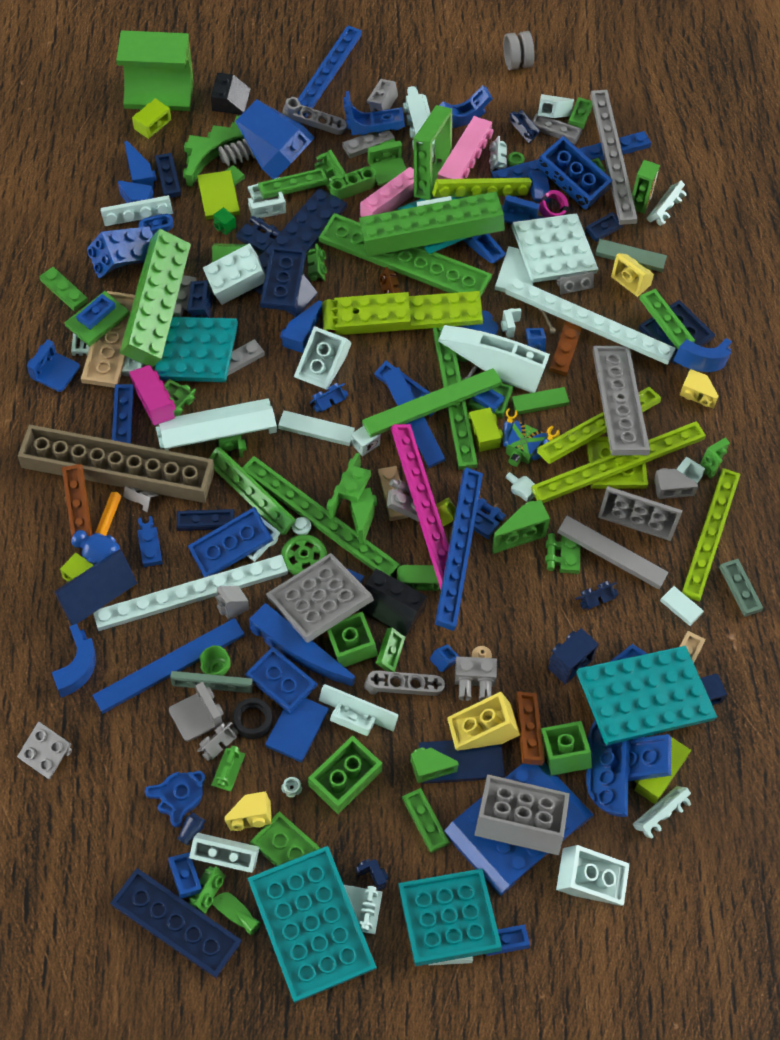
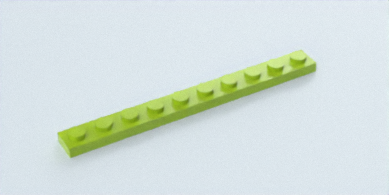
(615, 464)

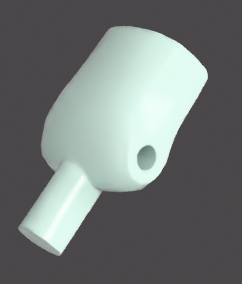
(521, 486)

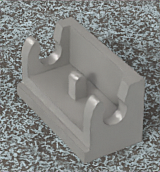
(383, 95)

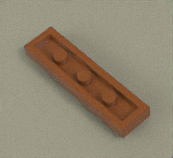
(565, 349)
(76, 499)
(529, 728)

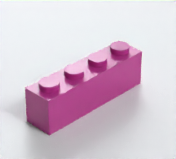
(153, 394)

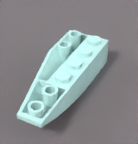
(512, 361)

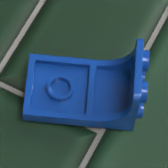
(367, 122)
(119, 248)

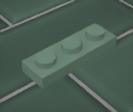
(741, 587)

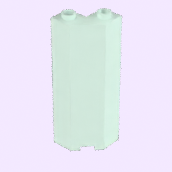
(217, 424)

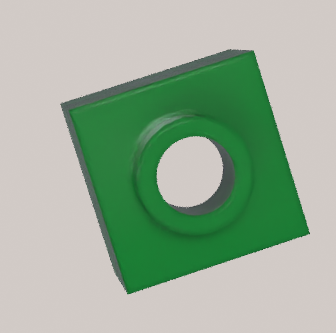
(224, 221)

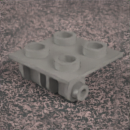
(44, 750)

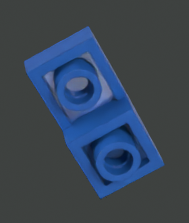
(539, 185)

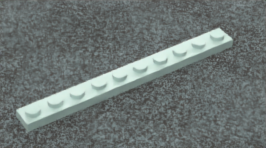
(590, 321)
(189, 592)

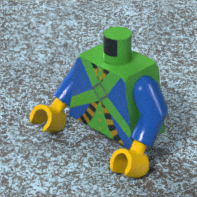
(523, 441)

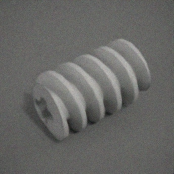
(234, 152)

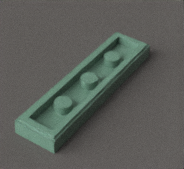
(646, 258)
(215, 682)

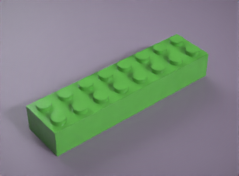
(432, 223)
(155, 298)

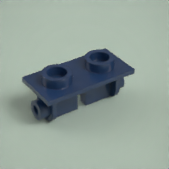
(524, 125)
(604, 591)

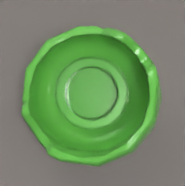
(215, 661)

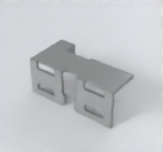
(132, 495)

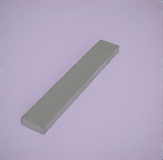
(612, 552)

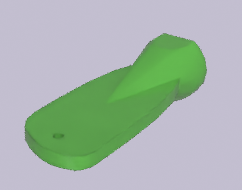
(236, 912)

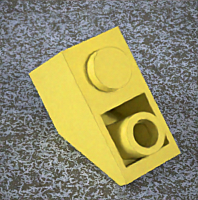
(699, 389)
(249, 812)

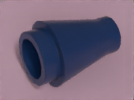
(192, 826)

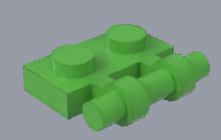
(569, 555)

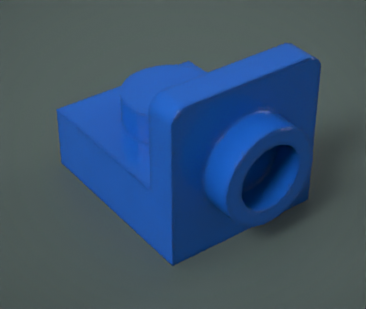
(536, 338)

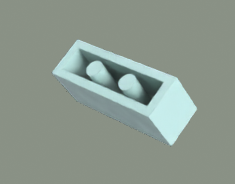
(224, 852)

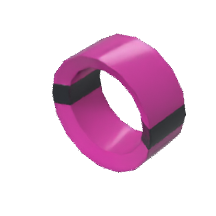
(559, 197)

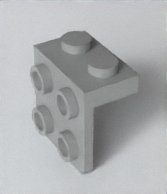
(196, 713)

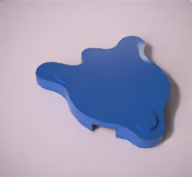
(178, 794)

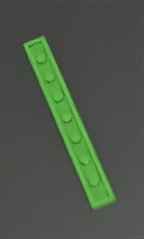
(432, 402)

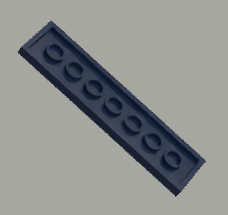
(306, 226)

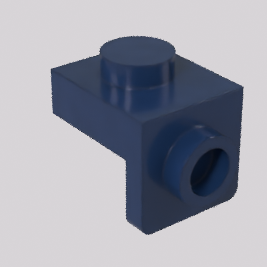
(378, 875)

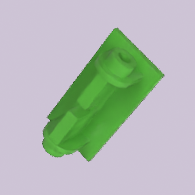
(316, 257)
(184, 397)
(228, 768)
(211, 880)

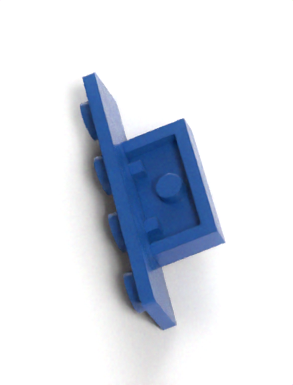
(519, 210)

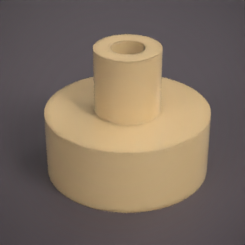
(481, 652)

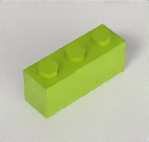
(655, 787)

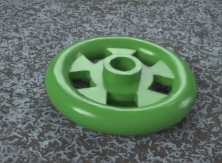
(301, 540)

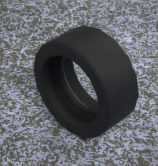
(249, 704)

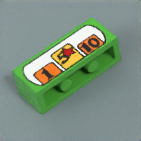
(645, 185)

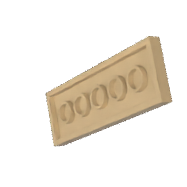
(104, 359)

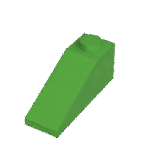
(363, 513)

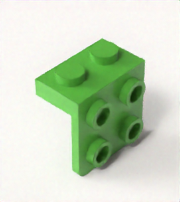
(386, 161)

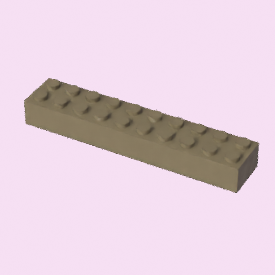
(118, 463)

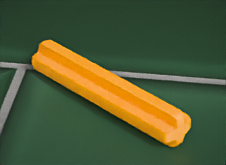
(108, 513)

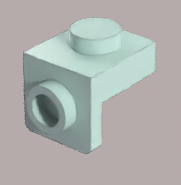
(509, 317)

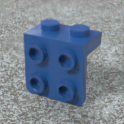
(52, 368)

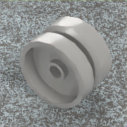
(518, 50)

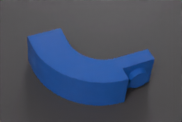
(464, 112)
(701, 358)
(80, 669)

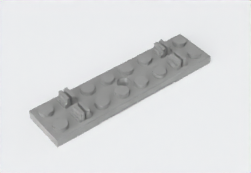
(622, 416)

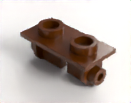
(388, 281)

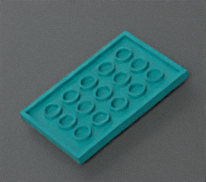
(646, 695)
(311, 924)

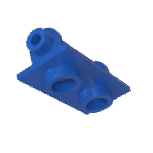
(322, 400)

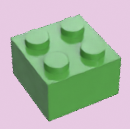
(352, 640)
(566, 748)

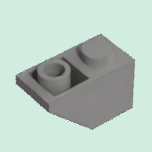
(231, 601)

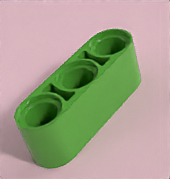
(353, 183)
(418, 577)

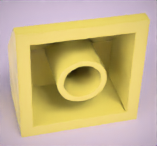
(631, 274)

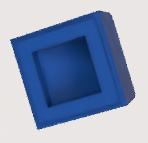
(443, 657)

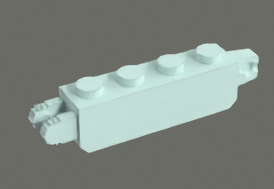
(417, 113)

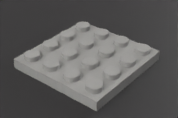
(319, 597)

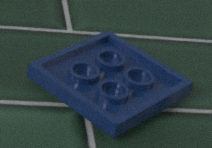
(692, 323)

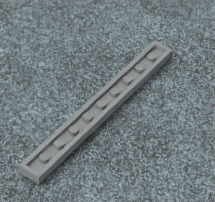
(613, 157)

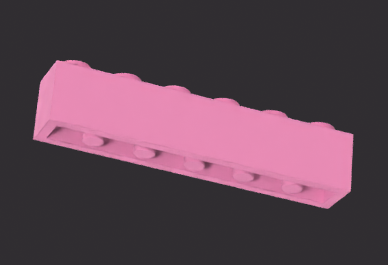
(467, 150)

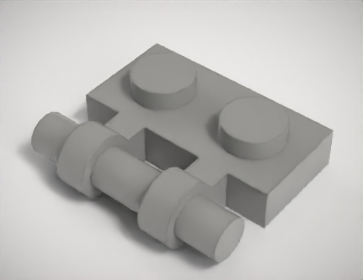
(400, 502)

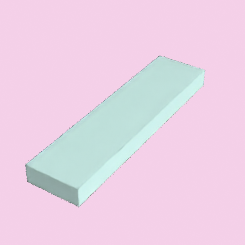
(316, 428)

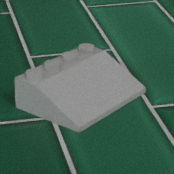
(639, 513)
(522, 814)

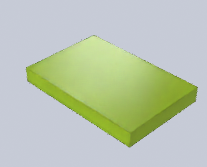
(218, 192)

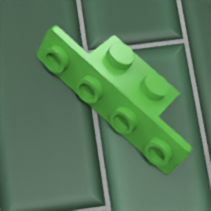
(351, 485)

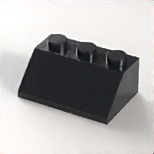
(394, 602)

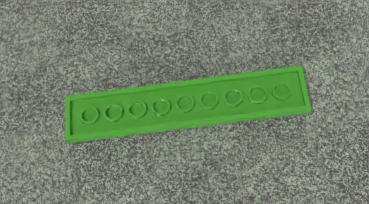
(413, 262)

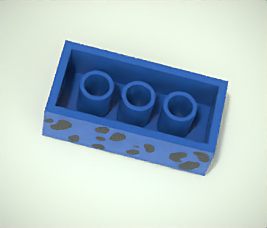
(574, 173)

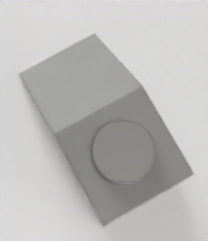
(673, 484)

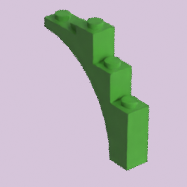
(203, 149)

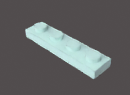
(136, 210)

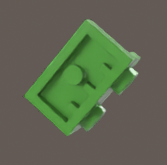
(713, 457)

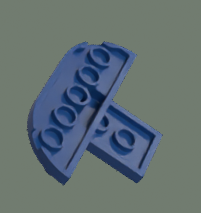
(624, 762)

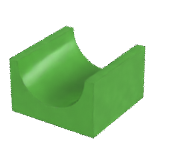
(156, 68)

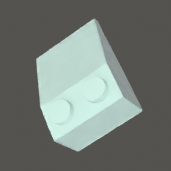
(322, 358)
(592, 875)

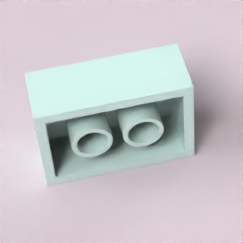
(235, 274)

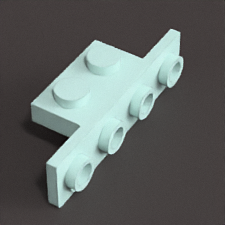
(355, 712)

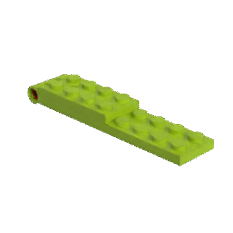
(400, 312)

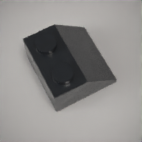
(229, 94)

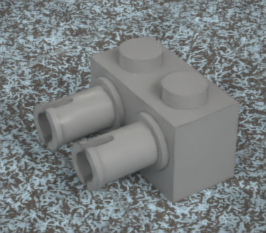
(475, 672)

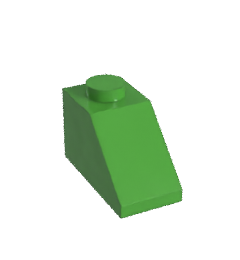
(431, 764)

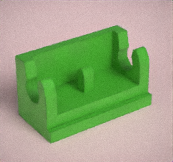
(330, 165)

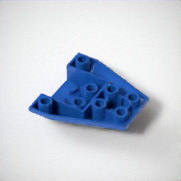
(272, 137)

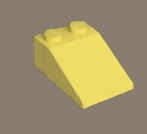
(484, 723)

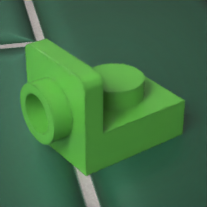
(233, 442)

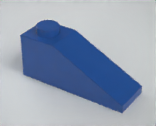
(139, 167)
(300, 328)

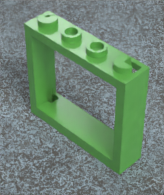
(438, 128)

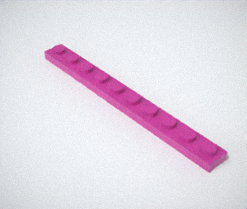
(422, 497)

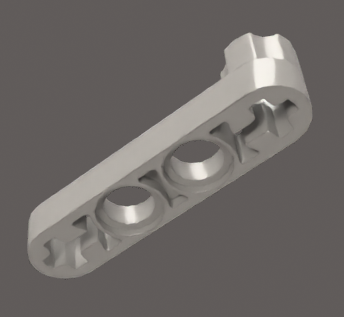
(292, 107)
(405, 687)

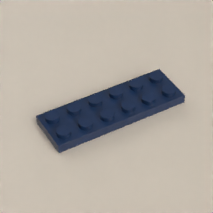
(176, 923)

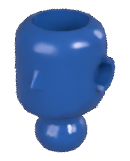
(94, 547)

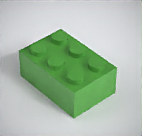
(345, 774)

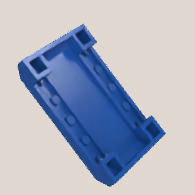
(502, 861)

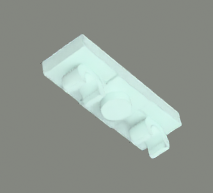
(666, 203)
(662, 810)

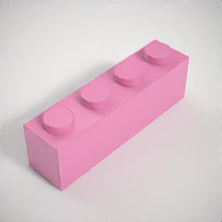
(390, 195)

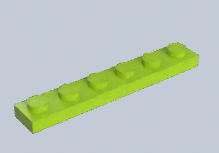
(479, 186)

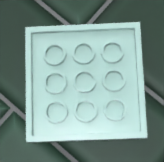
(554, 247)

